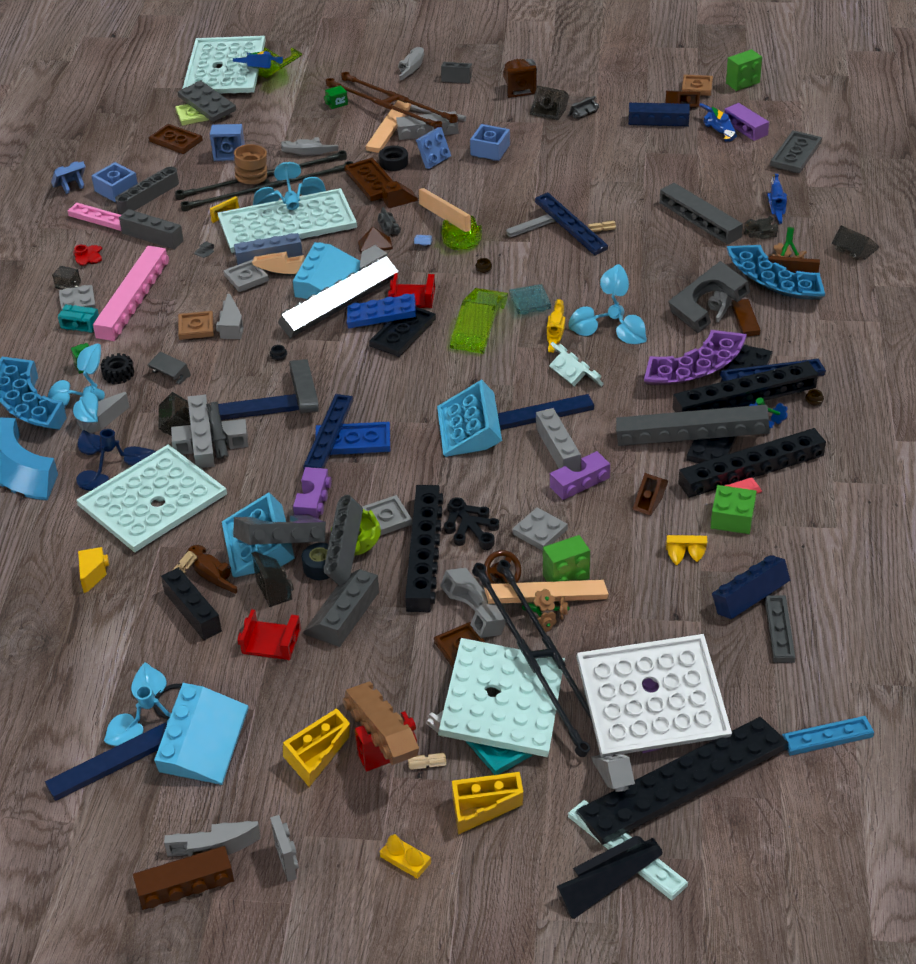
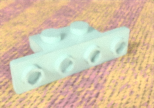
(570, 369)

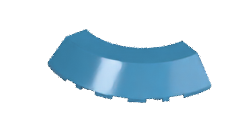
(777, 278)
(21, 397)
(21, 469)

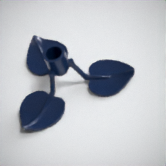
(91, 443)

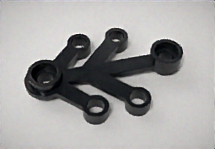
(458, 507)

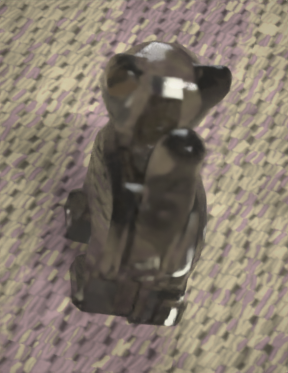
(761, 228)

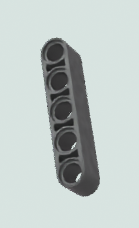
(147, 190)
(304, 386)
(343, 539)

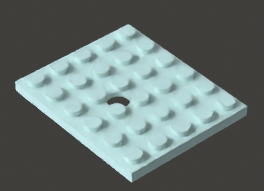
(232, 76)
(125, 500)
(517, 717)

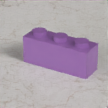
(747, 121)

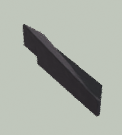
(605, 873)

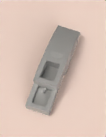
(231, 835)

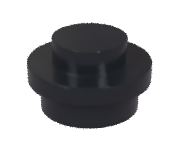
(278, 352)

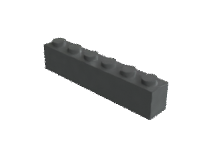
(701, 213)

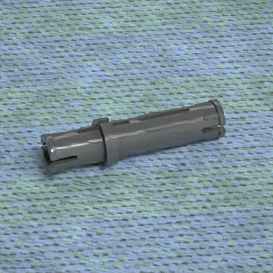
(217, 430)

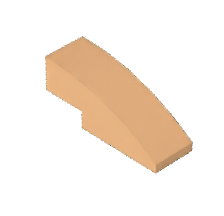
(279, 263)

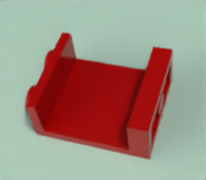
(423, 293)
(269, 639)

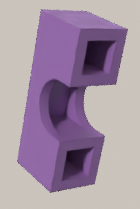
(568, 483)
(314, 486)

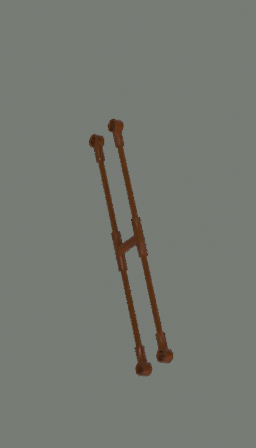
(453, 118)

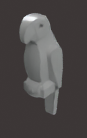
(411, 62)
(307, 147)
(719, 302)

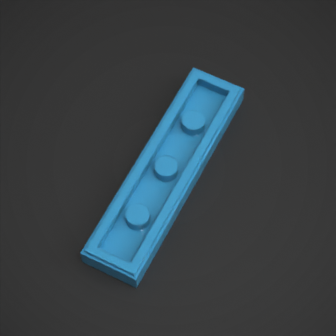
(828, 735)

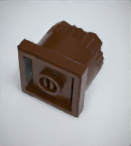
(520, 78)

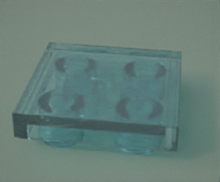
(530, 299)

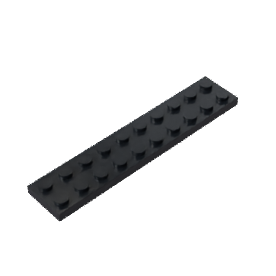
(712, 448)
(681, 780)

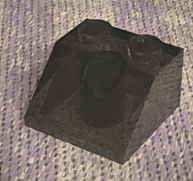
(549, 103)
(854, 243)
(173, 413)
(272, 579)

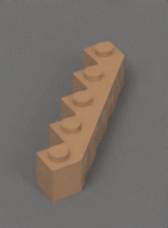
(377, 717)

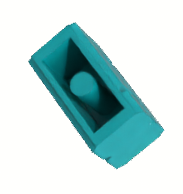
(78, 318)

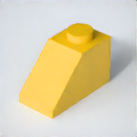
(92, 567)

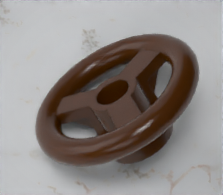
(509, 556)

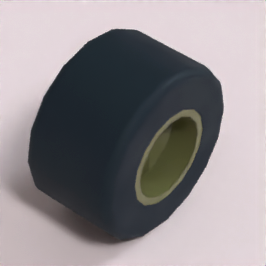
(314, 560)

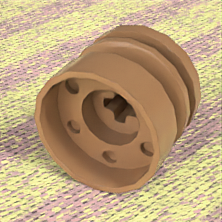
(250, 164)

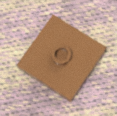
(698, 83)
(195, 325)

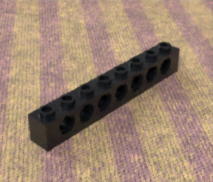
(747, 389)
(751, 462)
(423, 549)

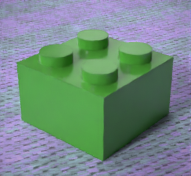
(743, 70)
(733, 509)
(566, 560)

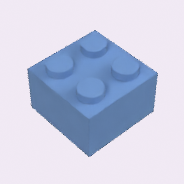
(225, 140)
(490, 142)
(113, 180)

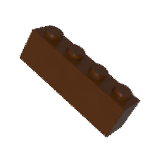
(183, 877)

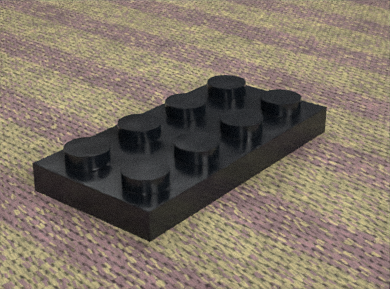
(400, 334)

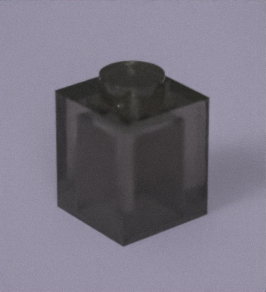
(66, 277)

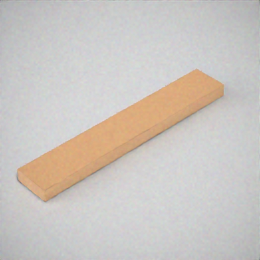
(386, 128)
(445, 210)
(568, 589)

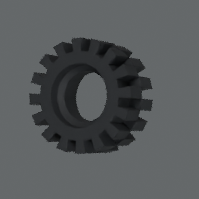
(117, 368)

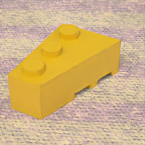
(316, 745)
(485, 798)

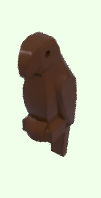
(212, 569)

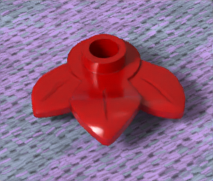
(87, 254)

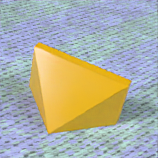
(224, 206)

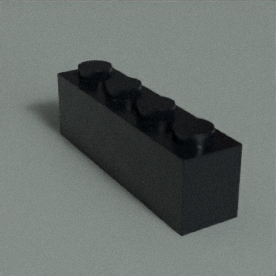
(191, 603)

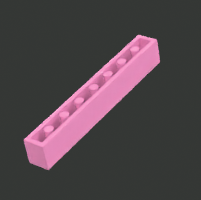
(130, 293)

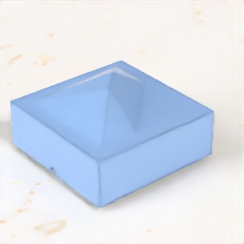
(423, 240)

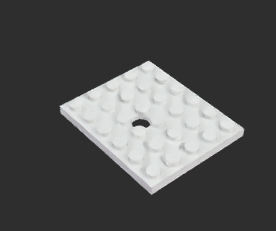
(679, 713)

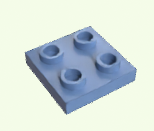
(433, 147)
(68, 174)

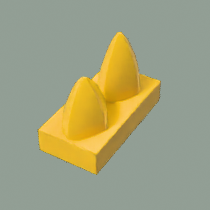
(678, 544)
(405, 856)

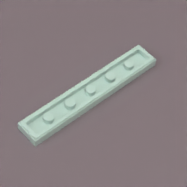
(655, 873)

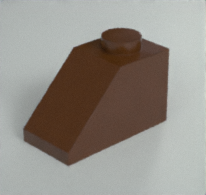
(683, 97)
(397, 194)
(650, 494)

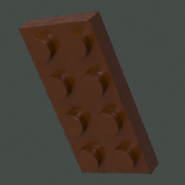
(368, 177)

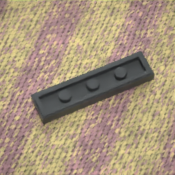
(779, 629)

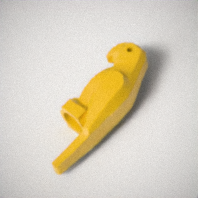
(556, 324)

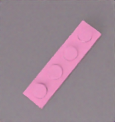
(95, 215)

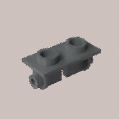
(587, 104)
(388, 223)

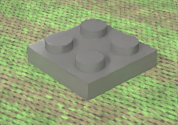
(245, 276)
(78, 296)
(390, 514)
(540, 528)
(284, 847)

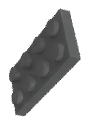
(206, 101)
(796, 151)

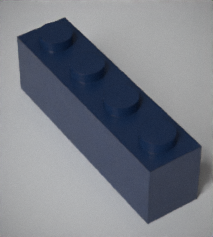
(659, 114)
(751, 586)

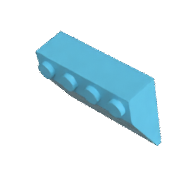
(323, 269)
(469, 421)
(239, 553)
(201, 735)

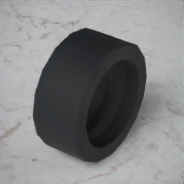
(397, 152)

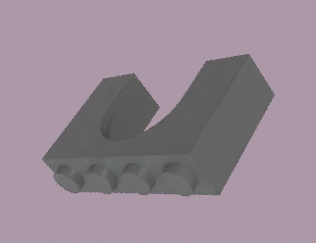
(717, 278)
(299, 530)

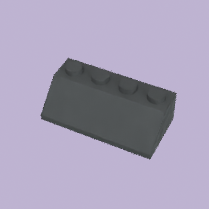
(344, 608)

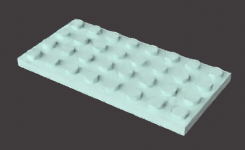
(315, 216)

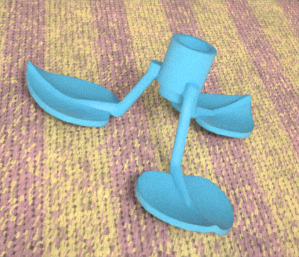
(288, 171)
(630, 330)
(87, 406)
(144, 688)

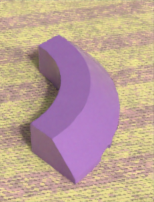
(715, 353)

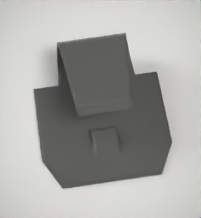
(205, 249)

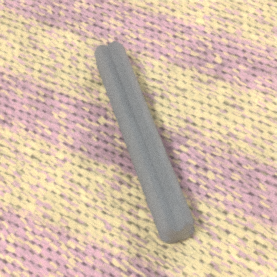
(529, 225)

